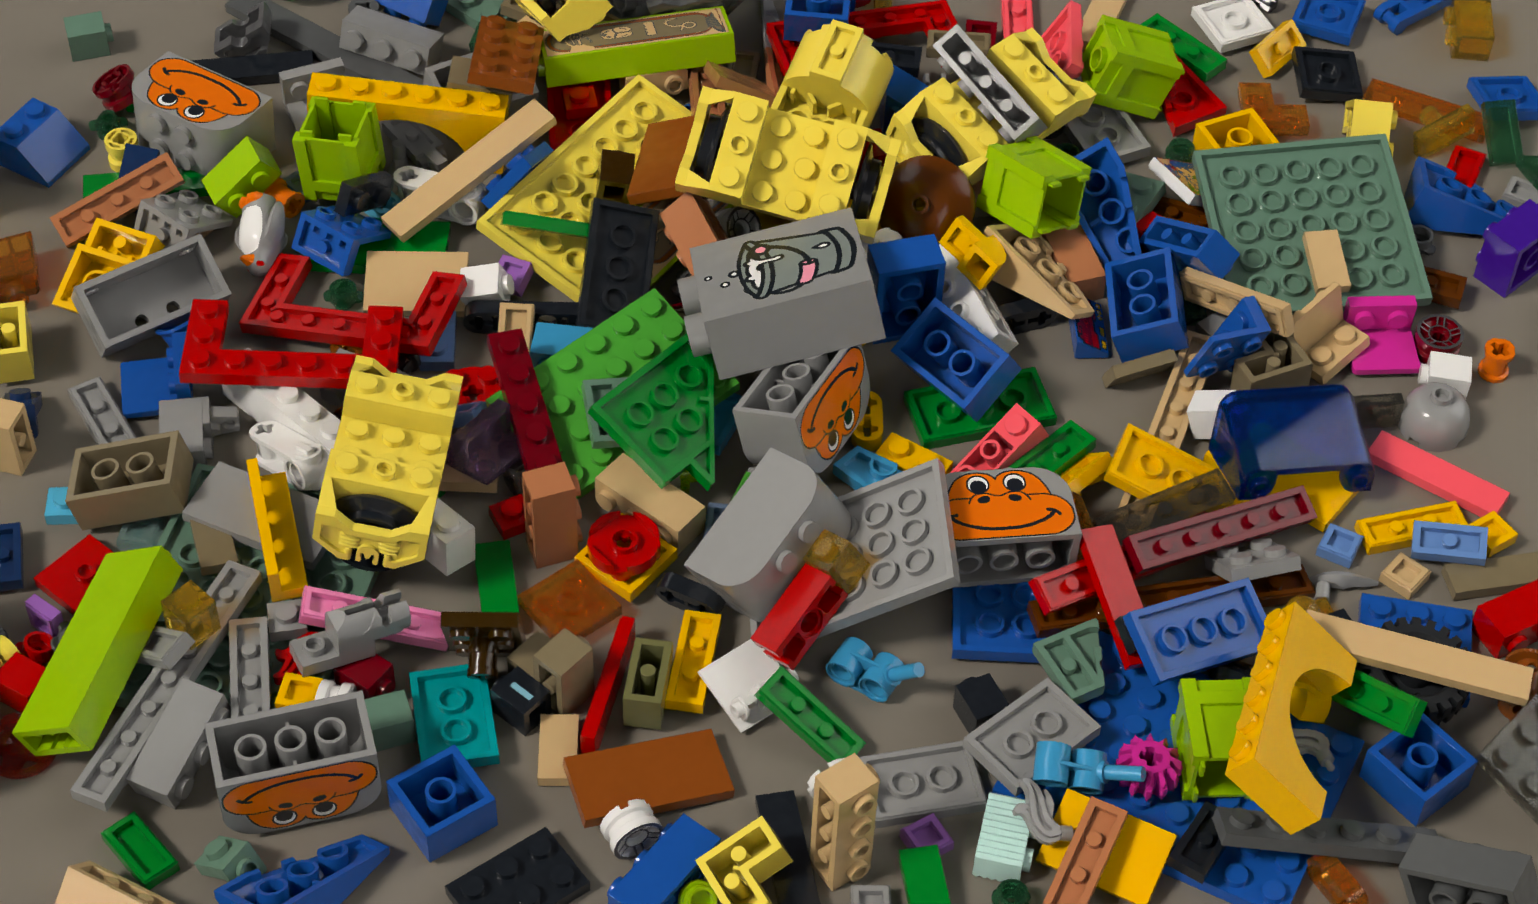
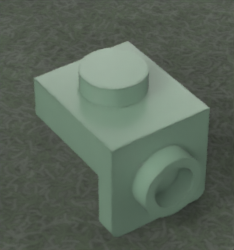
(228, 858)

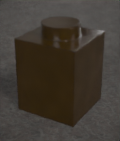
(614, 175)

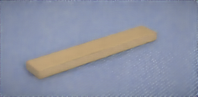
(468, 170)
(1430, 660)

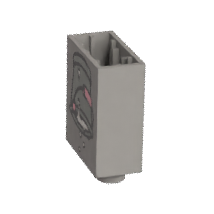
(780, 295)

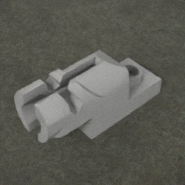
(351, 633)

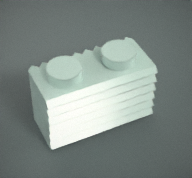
(1002, 841)

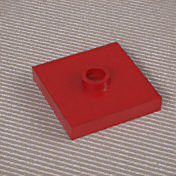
(72, 573)

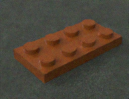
(506, 55)

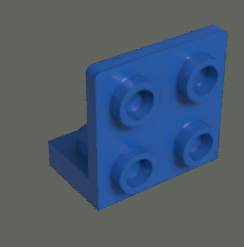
(335, 238)
(1235, 338)
(153, 380)

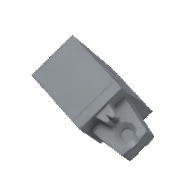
(198, 423)

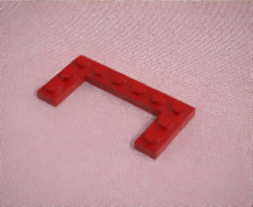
(876, 24)
(275, 315)
(208, 363)

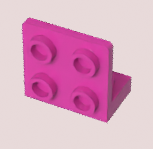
(1388, 325)

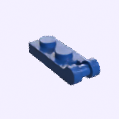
(1409, 12)

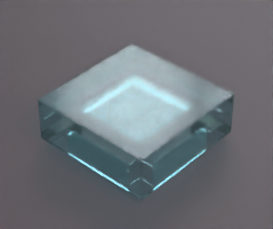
(139, 534)

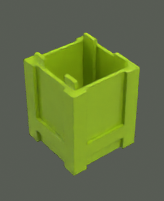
(1130, 66)
(337, 145)
(1033, 186)
(1205, 733)

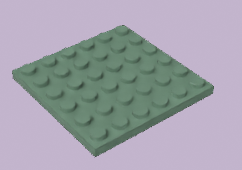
(1277, 191)

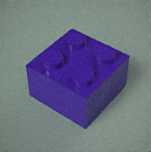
(1510, 250)

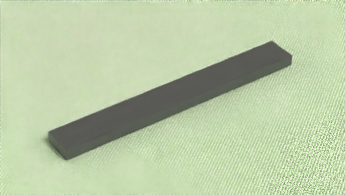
(324, 44)

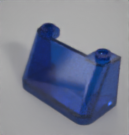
(1290, 433)

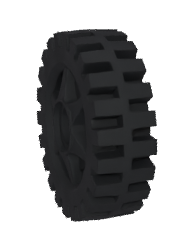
(1441, 699)

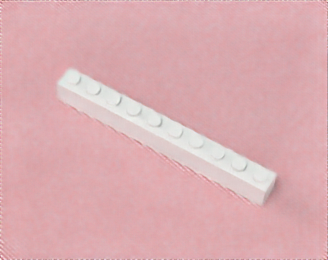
(451, 536)

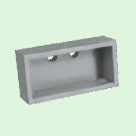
(144, 291)

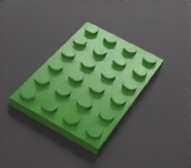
(607, 351)

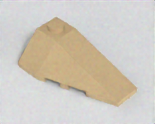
(1036, 275)

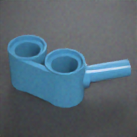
(874, 678)
(1081, 770)

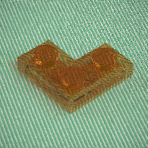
(1279, 118)

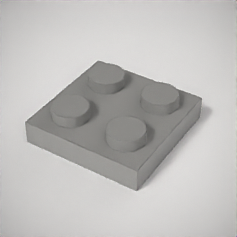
(1254, 561)

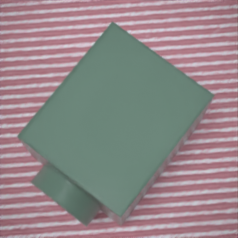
(88, 36)
(390, 720)

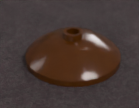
(940, 184)

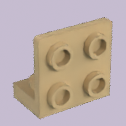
(1326, 336)

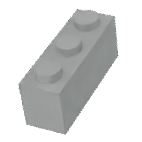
(391, 40)
(178, 744)

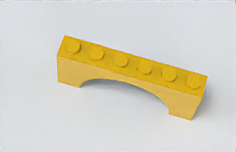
(456, 112)
(1264, 749)

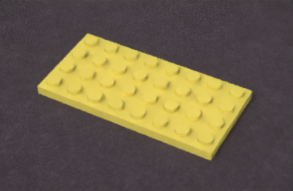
(568, 180)

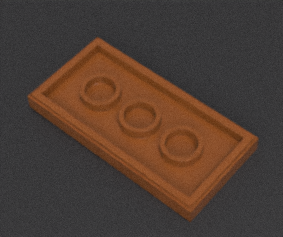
(660, 161)
(662, 771)

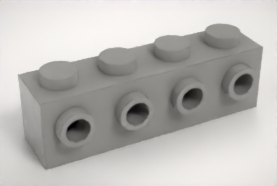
(988, 85)

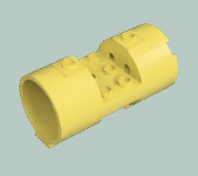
(832, 79)

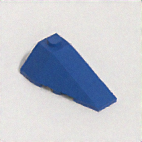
(1447, 204)
(1107, 205)
(318, 880)

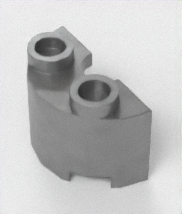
(246, 36)

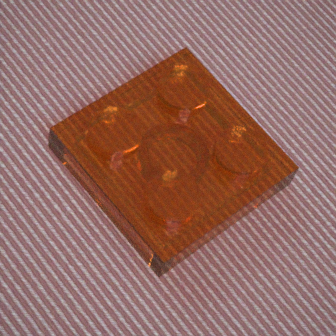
(570, 601)

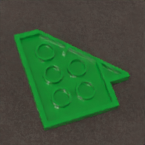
(665, 415)

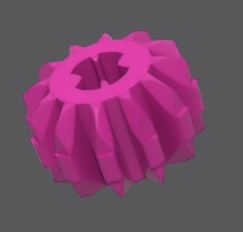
(1160, 764)

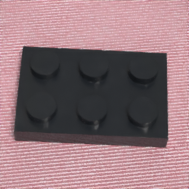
(526, 873)

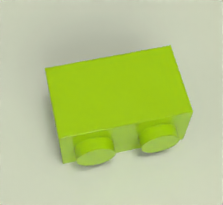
(243, 170)

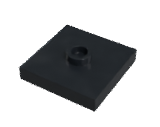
(1326, 74)

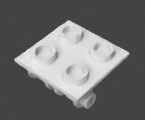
(737, 679)

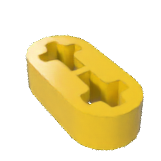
(874, 422)

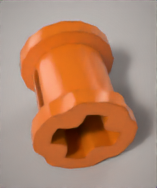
(291, 200)
(1495, 364)

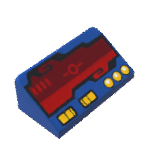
(1089, 335)

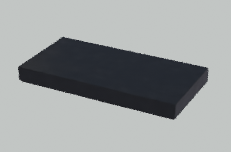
(616, 259)

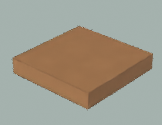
(733, 81)

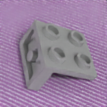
(295, 85)
(178, 217)

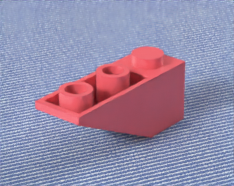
(1005, 442)

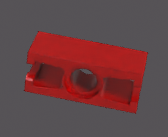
(799, 616)

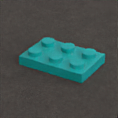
(454, 711)

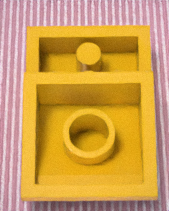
(105, 250)

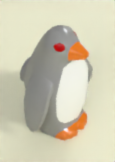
(260, 232)

